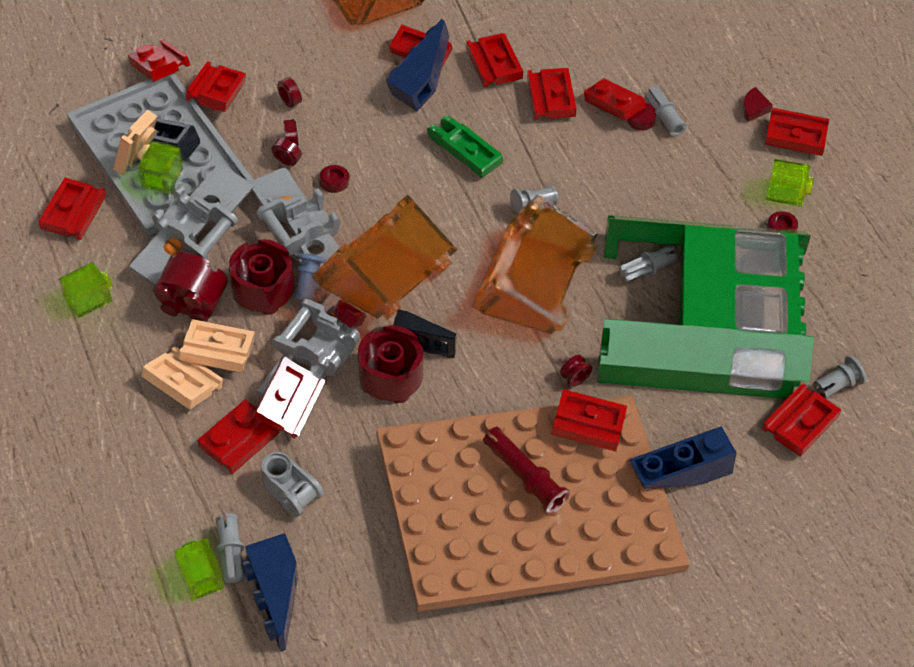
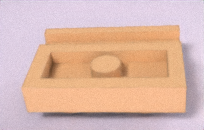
(136, 143)
(217, 346)
(181, 380)

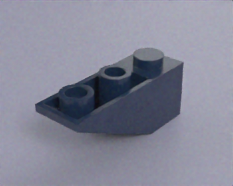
(419, 73)
(687, 461)
(276, 579)

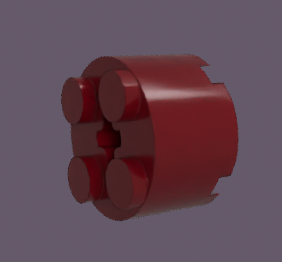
(261, 276)
(189, 287)
(390, 363)

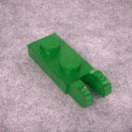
(465, 146)

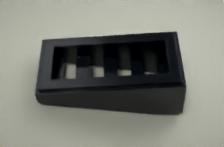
(185, 136)
(428, 334)

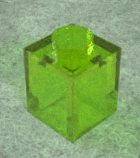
(160, 167)
(789, 182)
(86, 289)
(199, 569)

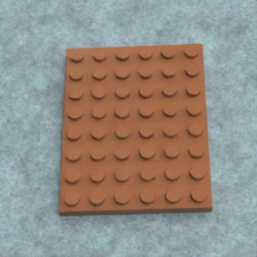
(483, 538)

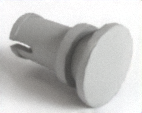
(520, 199)
(843, 376)

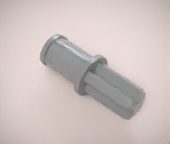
(665, 111)
(648, 263)
(230, 548)

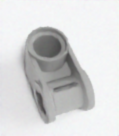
(293, 487)

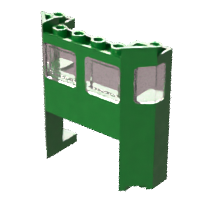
(736, 312)

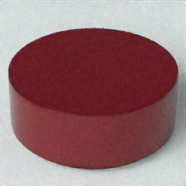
(289, 92)
(643, 119)
(290, 131)
(286, 152)
(334, 178)
(782, 220)

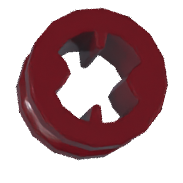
(576, 370)

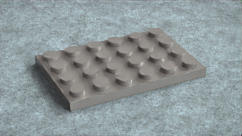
(108, 119)

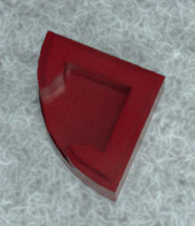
(755, 105)
(349, 314)

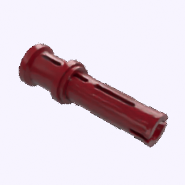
(535, 479)

